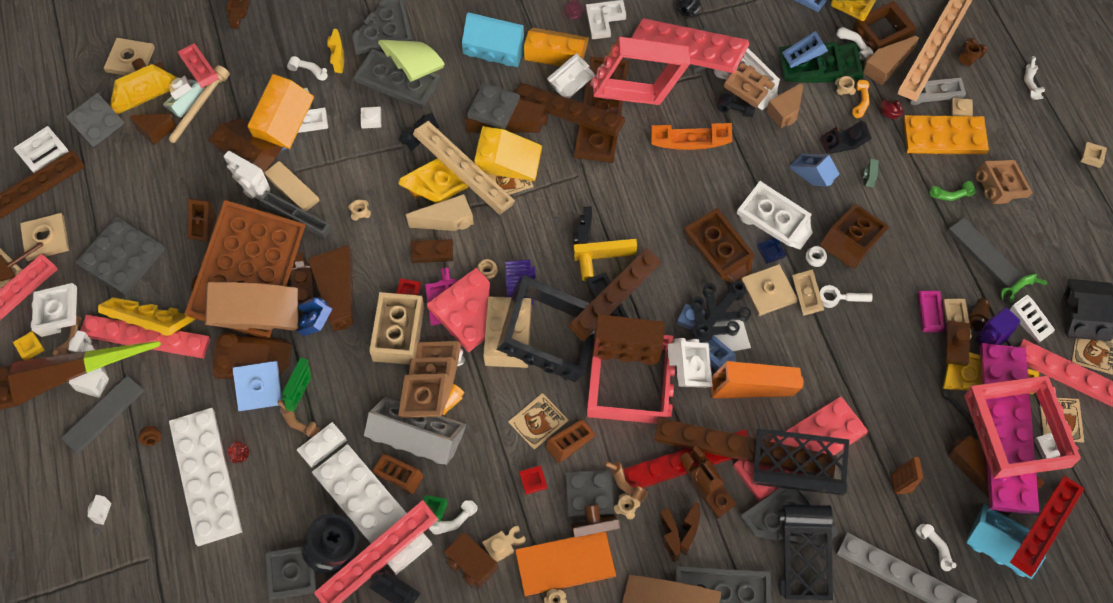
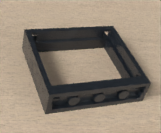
(533, 356)

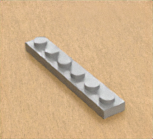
(899, 573)

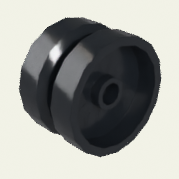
(329, 543)

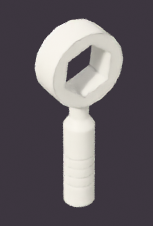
(865, 297)

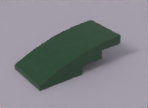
(828, 67)

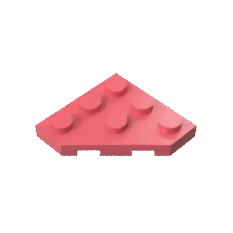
(464, 309)

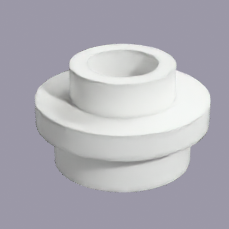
(816, 251)

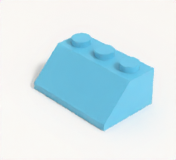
(493, 40)
(998, 537)

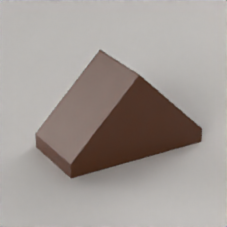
(154, 126)
(200, 219)

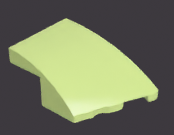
(413, 57)

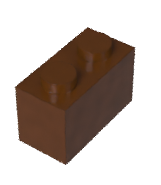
(470, 561)

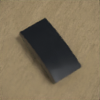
(584, 229)

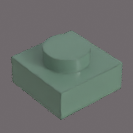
(870, 173)

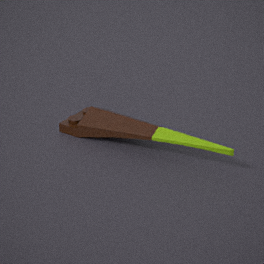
(35, 376)

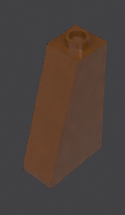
(526, 118)
(335, 283)
(973, 463)

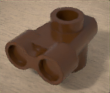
(972, 52)

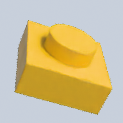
(28, 346)

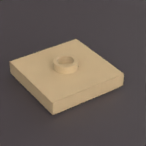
(769, 290)

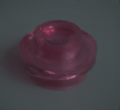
(574, 9)

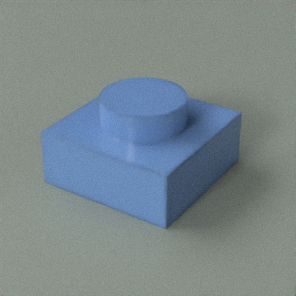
(687, 317)

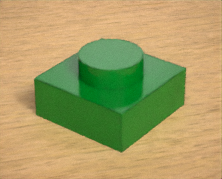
(437, 505)

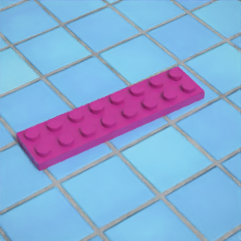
(1014, 428)

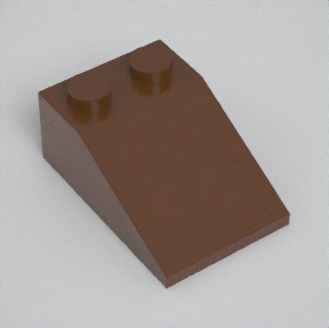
(854, 236)

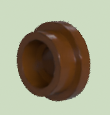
(149, 436)

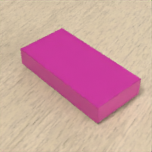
(931, 311)

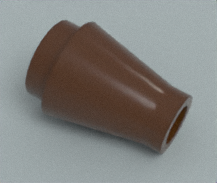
(979, 314)

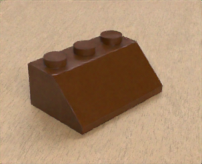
(237, 138)

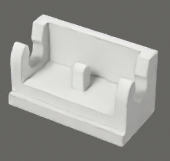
(570, 76)

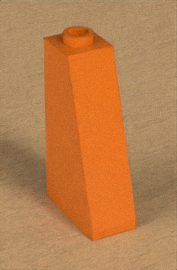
(755, 380)

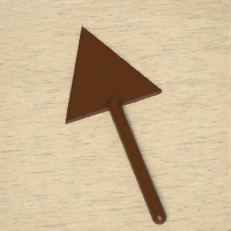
(5, 271)

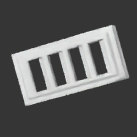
(1033, 309)

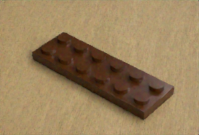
(593, 143)

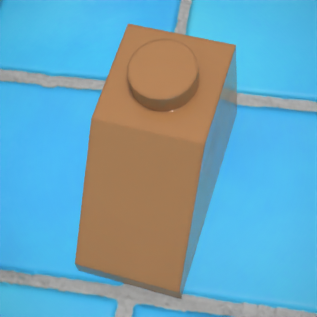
(786, 106)

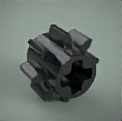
(688, 7)

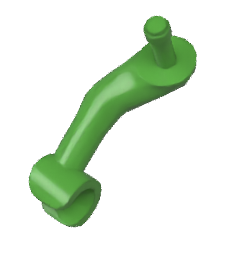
(967, 190)
(1025, 280)

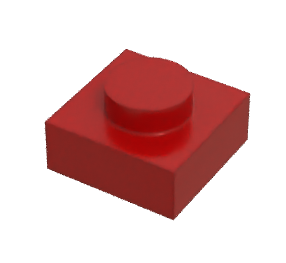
(408, 287)
(533, 480)

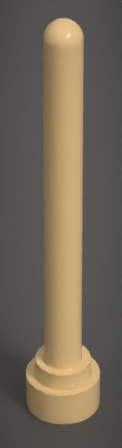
(222, 75)

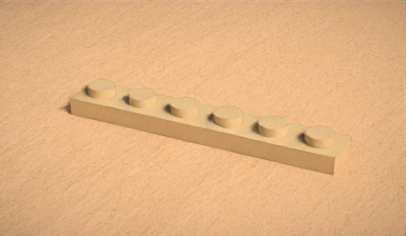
(464, 167)

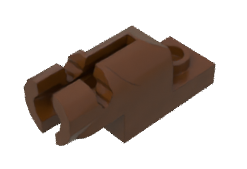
(707, 482)

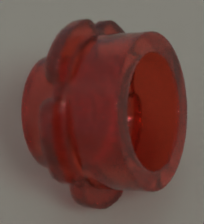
(243, 452)

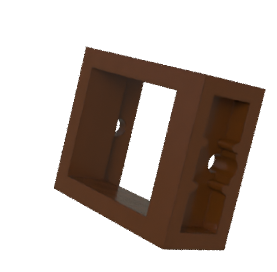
(895, 16)

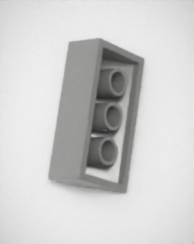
(422, 436)

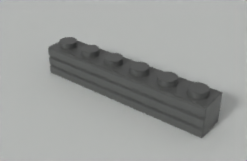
(294, 213)

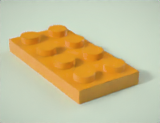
(945, 134)

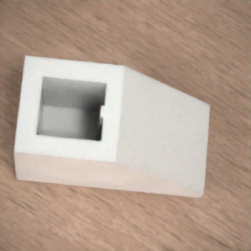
(91, 382)

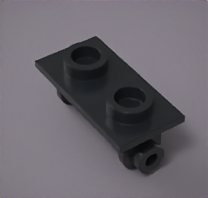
(408, 137)
(393, 588)

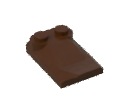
(720, 246)
(242, 351)

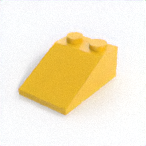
(507, 154)

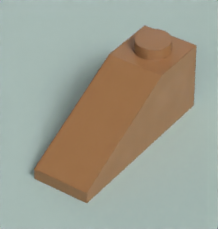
(888, 59)

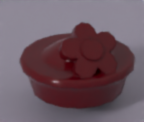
(891, 109)

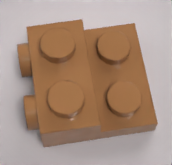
(1002, 181)

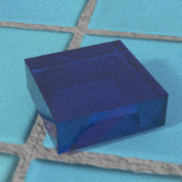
(771, 250)

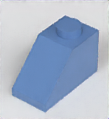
(816, 169)

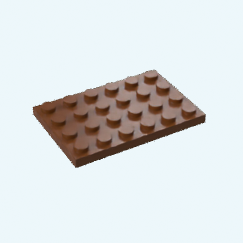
(247, 249)

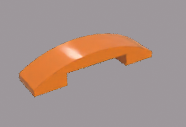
(691, 139)

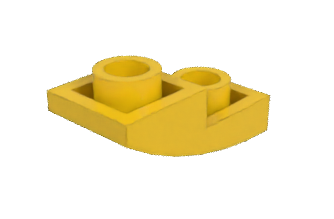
(337, 52)

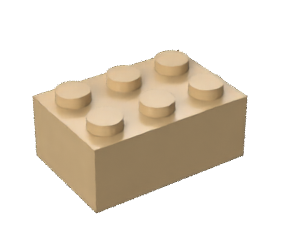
(496, 317)
(396, 328)

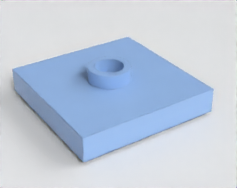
(257, 385)

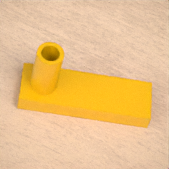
(586, 252)

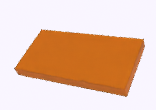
(565, 563)

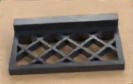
(796, 481)

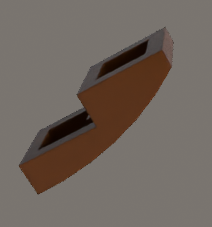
(691, 524)
(670, 540)

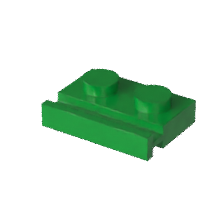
(296, 385)

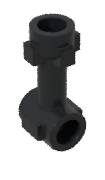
(726, 102)

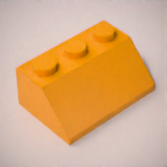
(553, 46)
(280, 112)

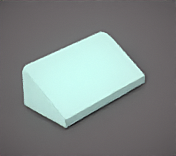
(183, 103)

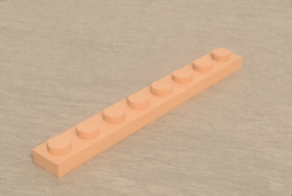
(933, 49)

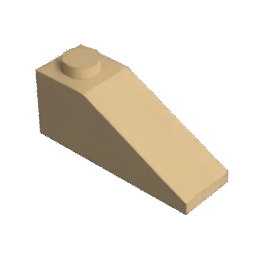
(446, 215)

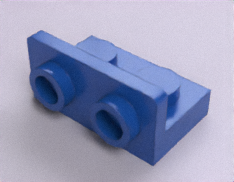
(315, 317)

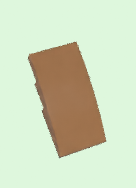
(251, 306)
(429, 379)
(654, 590)

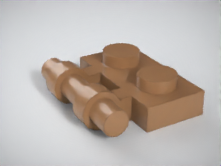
(746, 88)

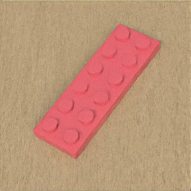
(705, 47)
(833, 420)

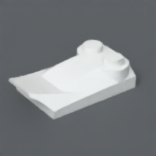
(751, 59)
(776, 216)

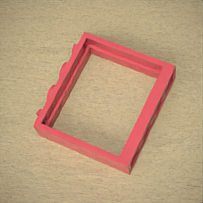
(675, 55)
(631, 414)
(989, 437)

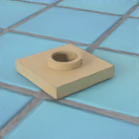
(117, 65)
(53, 244)

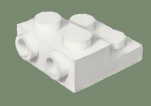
(247, 175)
(54, 309)
(691, 362)

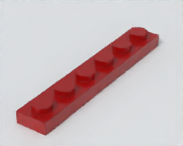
(666, 467)
(1047, 526)

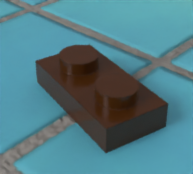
(432, 251)

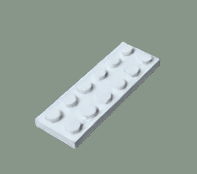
(205, 477)
(366, 502)

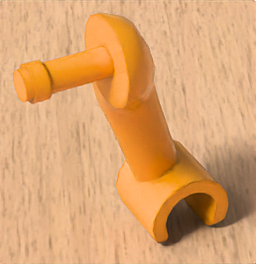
(859, 110)

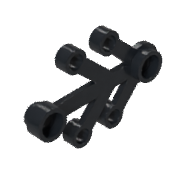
(718, 313)

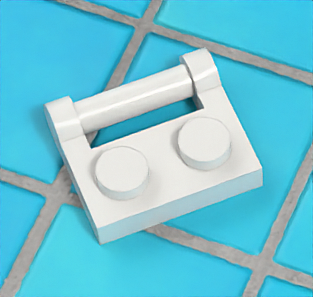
(39, 145)

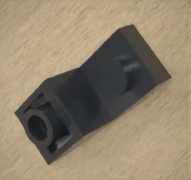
(843, 140)

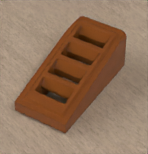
(560, 450)
(907, 476)
(409, 481)

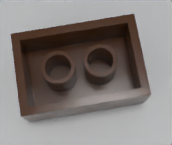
(628, 339)

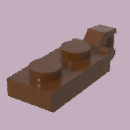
(236, 11)
(302, 279)

